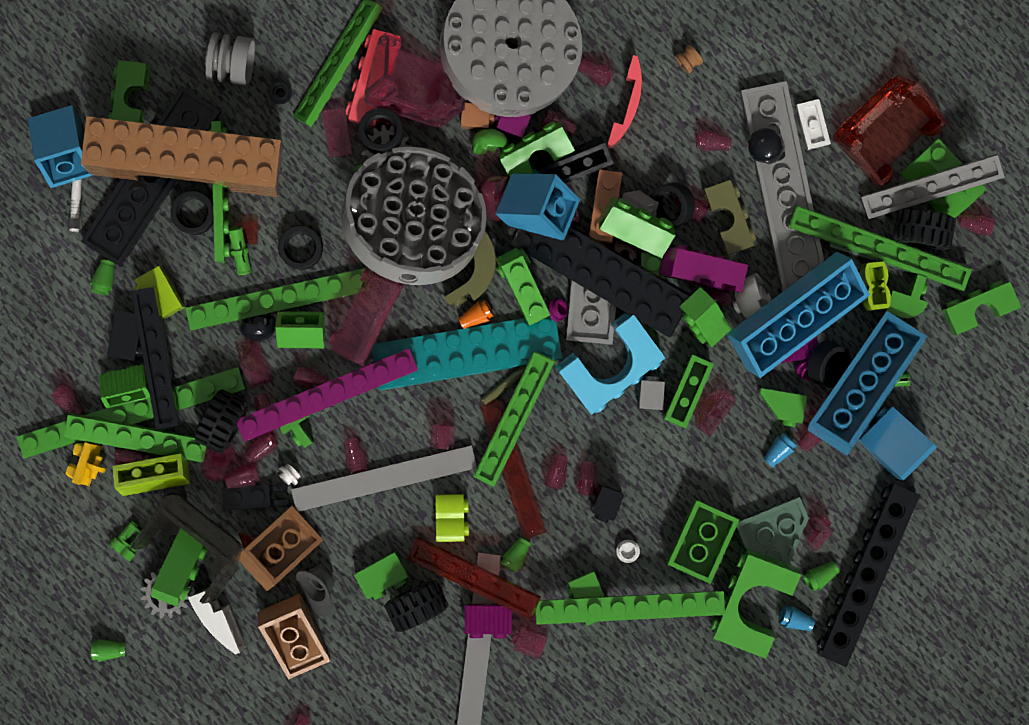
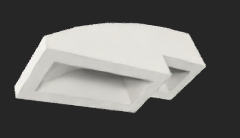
(219, 622)

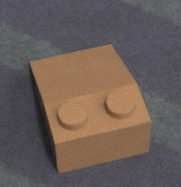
(279, 548)
(293, 636)

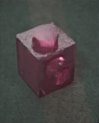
(529, 642)

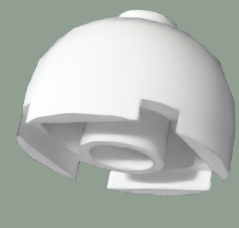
(752, 297)

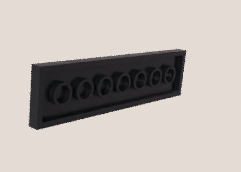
(137, 201)
(608, 276)

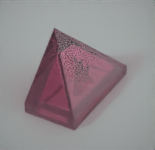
(254, 363)
(712, 409)

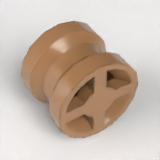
(689, 59)

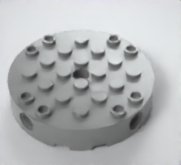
(504, 78)
(413, 216)

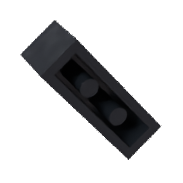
(583, 161)

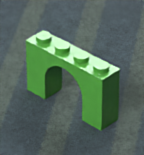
(753, 571)

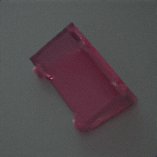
(411, 85)

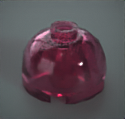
(492, 191)

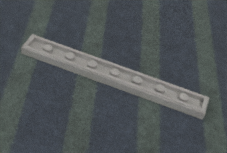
(384, 478)
(477, 658)

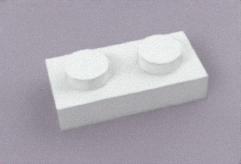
(813, 124)

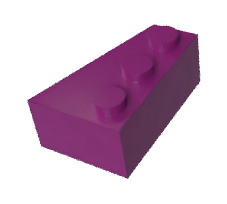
(702, 269)

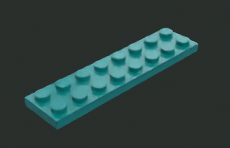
(472, 350)

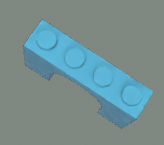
(641, 357)

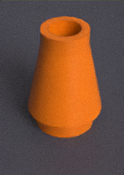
(477, 314)

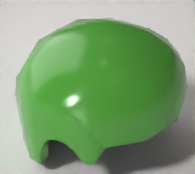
(487, 140)

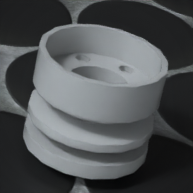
(228, 58)

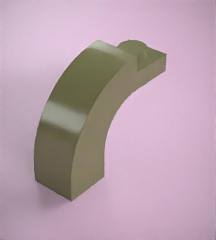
(482, 276)

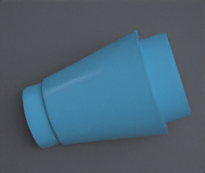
(780, 449)
(795, 619)

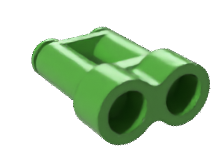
(120, 543)

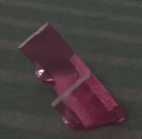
(366, 317)

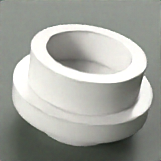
(289, 474)
(628, 551)

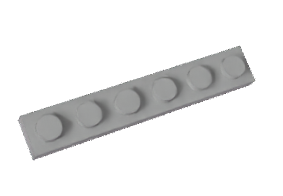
(933, 186)

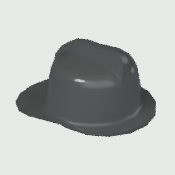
(316, 589)

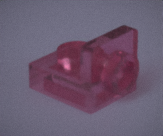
(216, 464)
(818, 537)

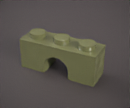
(725, 197)

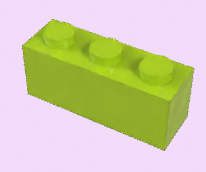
(151, 474)

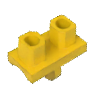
(88, 463)

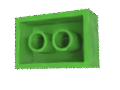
(702, 541)

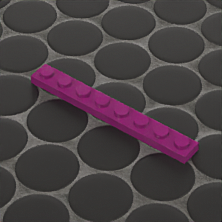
(326, 395)

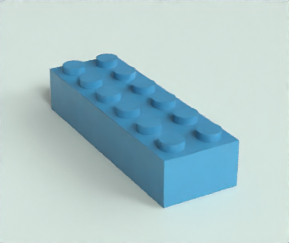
(798, 314)
(866, 383)

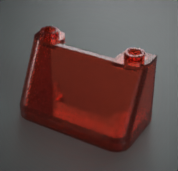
(888, 127)

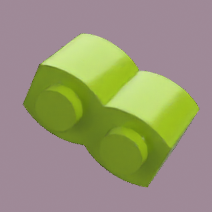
(875, 279)
(450, 517)

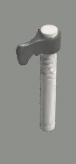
(75, 220)

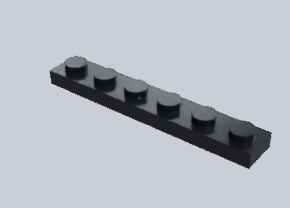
(156, 357)

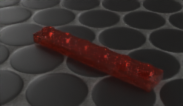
(516, 479)
(474, 578)

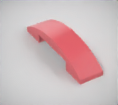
(633, 76)

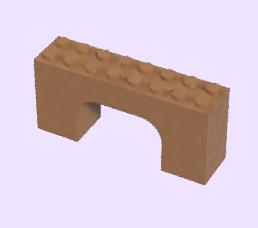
(218, 158)

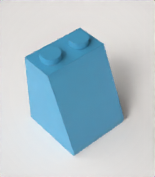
(58, 145)
(538, 204)
(896, 443)

